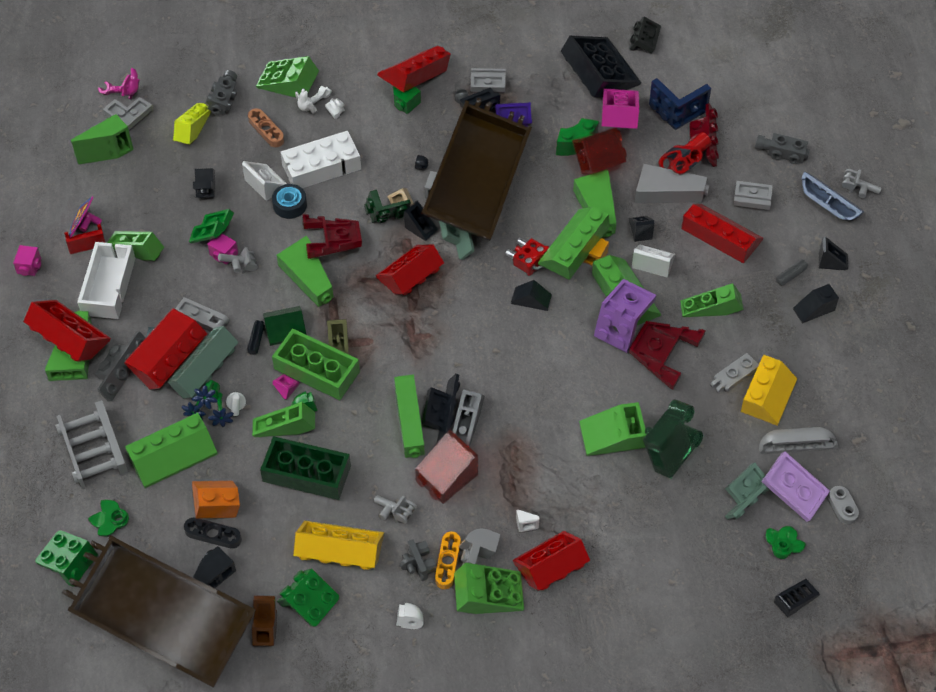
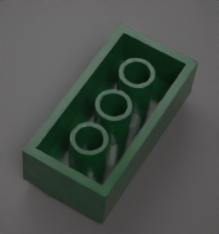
(305, 468)

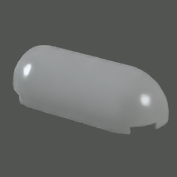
(797, 440)

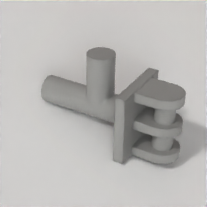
(851, 180)
(240, 263)
(400, 510)

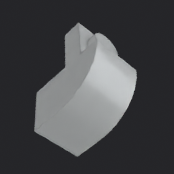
(479, 543)

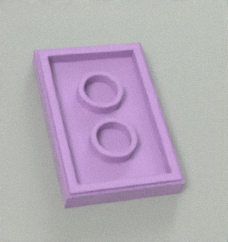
(795, 486)

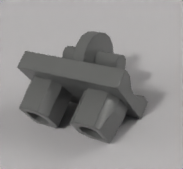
(423, 566)

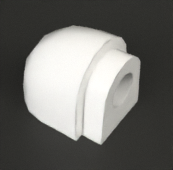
(409, 616)

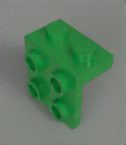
(65, 556)
(309, 596)

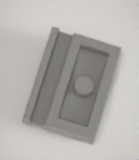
(485, 78)
(753, 195)

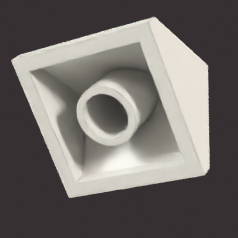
(261, 178)
(652, 260)

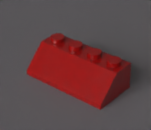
(417, 68)
(720, 232)
(65, 329)
(165, 348)

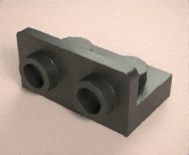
(645, 35)

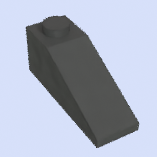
(468, 415)

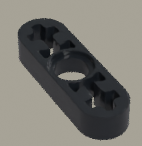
(219, 539)

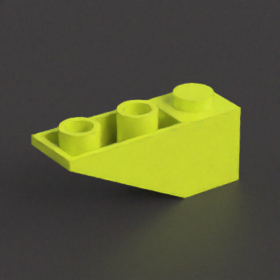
(190, 123)

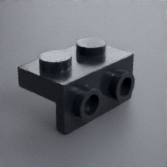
(486, 96)

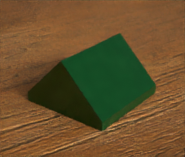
(281, 322)

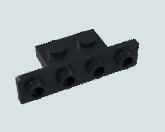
(440, 407)

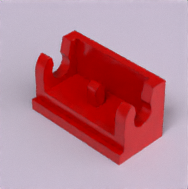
(84, 241)

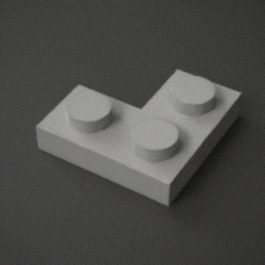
(129, 115)

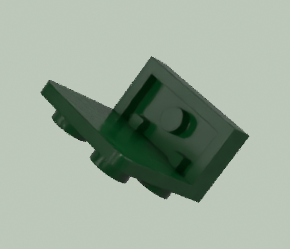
(381, 213)

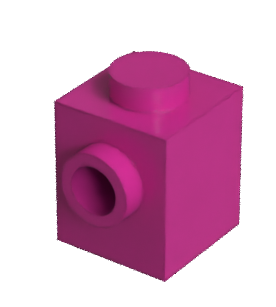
(223, 245)
(27, 260)

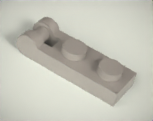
(202, 314)

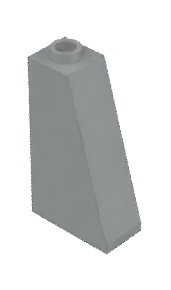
(666, 186)

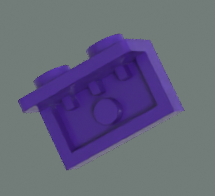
(518, 108)

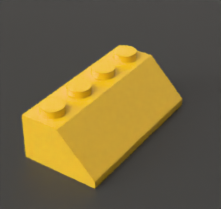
(338, 544)

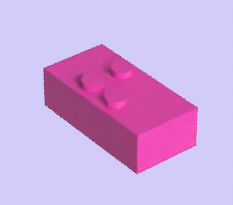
(620, 108)

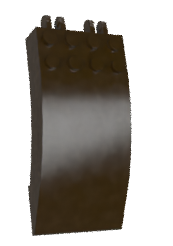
(477, 170)
(160, 610)

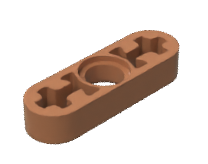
(266, 121)

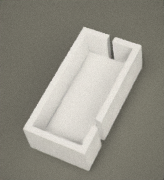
(321, 160)
(106, 280)

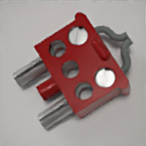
(528, 255)

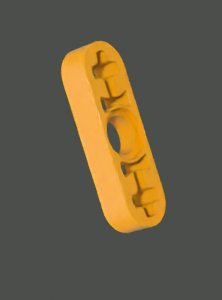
(450, 568)

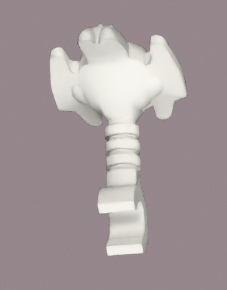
(306, 103)

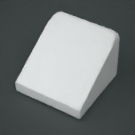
(526, 521)

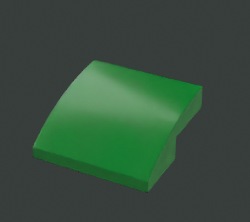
(212, 226)

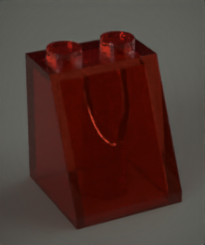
(599, 150)
(447, 467)

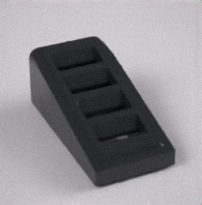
(784, 605)

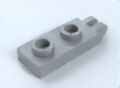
(735, 373)

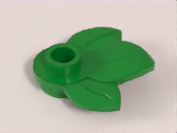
(107, 518)
(784, 542)

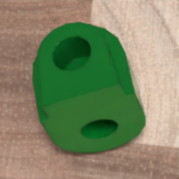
(306, 398)

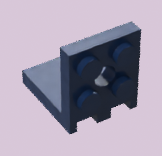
(678, 111)

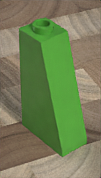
(596, 192)
(306, 272)
(62, 367)
(409, 416)

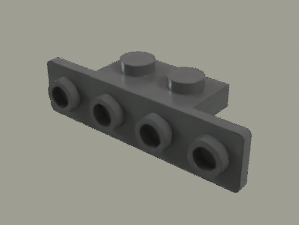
(113, 367)

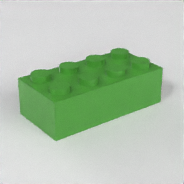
(316, 364)

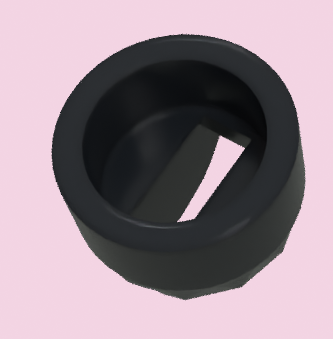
(421, 162)

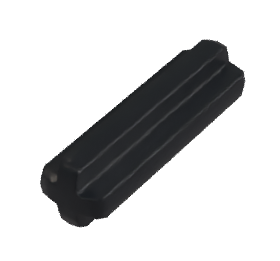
(255, 337)

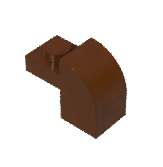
(264, 621)

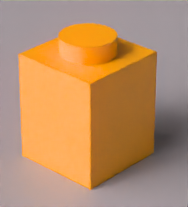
(599, 251)

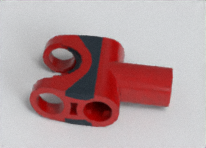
(686, 155)

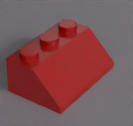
(411, 269)
(552, 560)

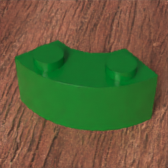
(566, 135)

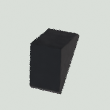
(418, 223)
(642, 228)
(832, 256)
(532, 296)

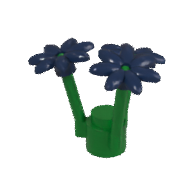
(209, 393)

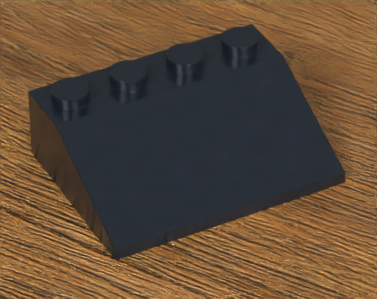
(598, 64)

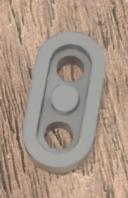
(843, 503)

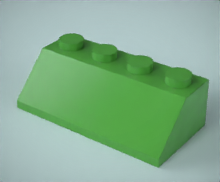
(576, 241)
(610, 272)
(171, 450)

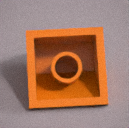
(215, 499)

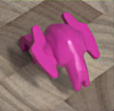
(128, 87)

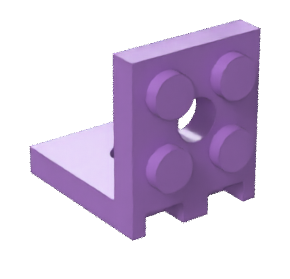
(623, 314)

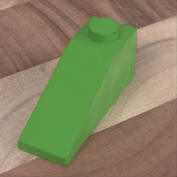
(144, 244)
(286, 421)

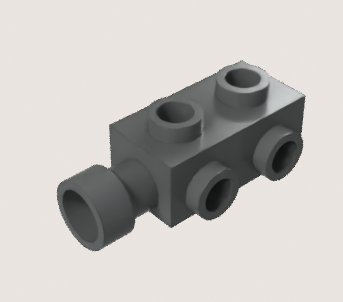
(222, 91)
(784, 147)

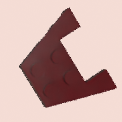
(338, 235)
(656, 344)

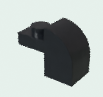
(204, 182)

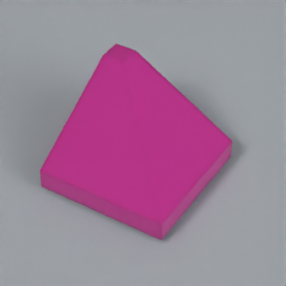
(285, 385)

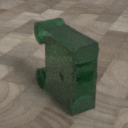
(671, 440)

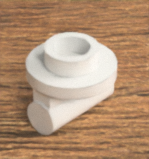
(335, 107)
(235, 402)

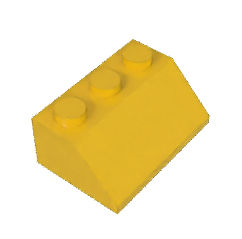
(769, 390)

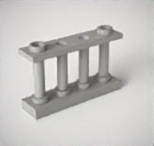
(111, 446)

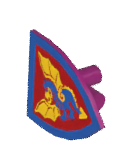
(88, 217)

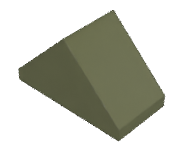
(338, 334)

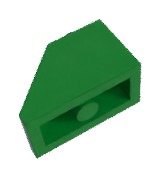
(406, 100)

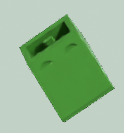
(288, 76)
(103, 142)
(614, 430)
(488, 589)

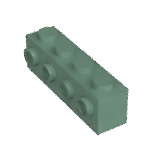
(203, 362)

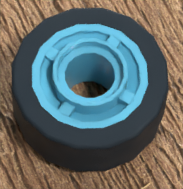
(289, 201)

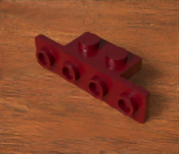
(709, 126)

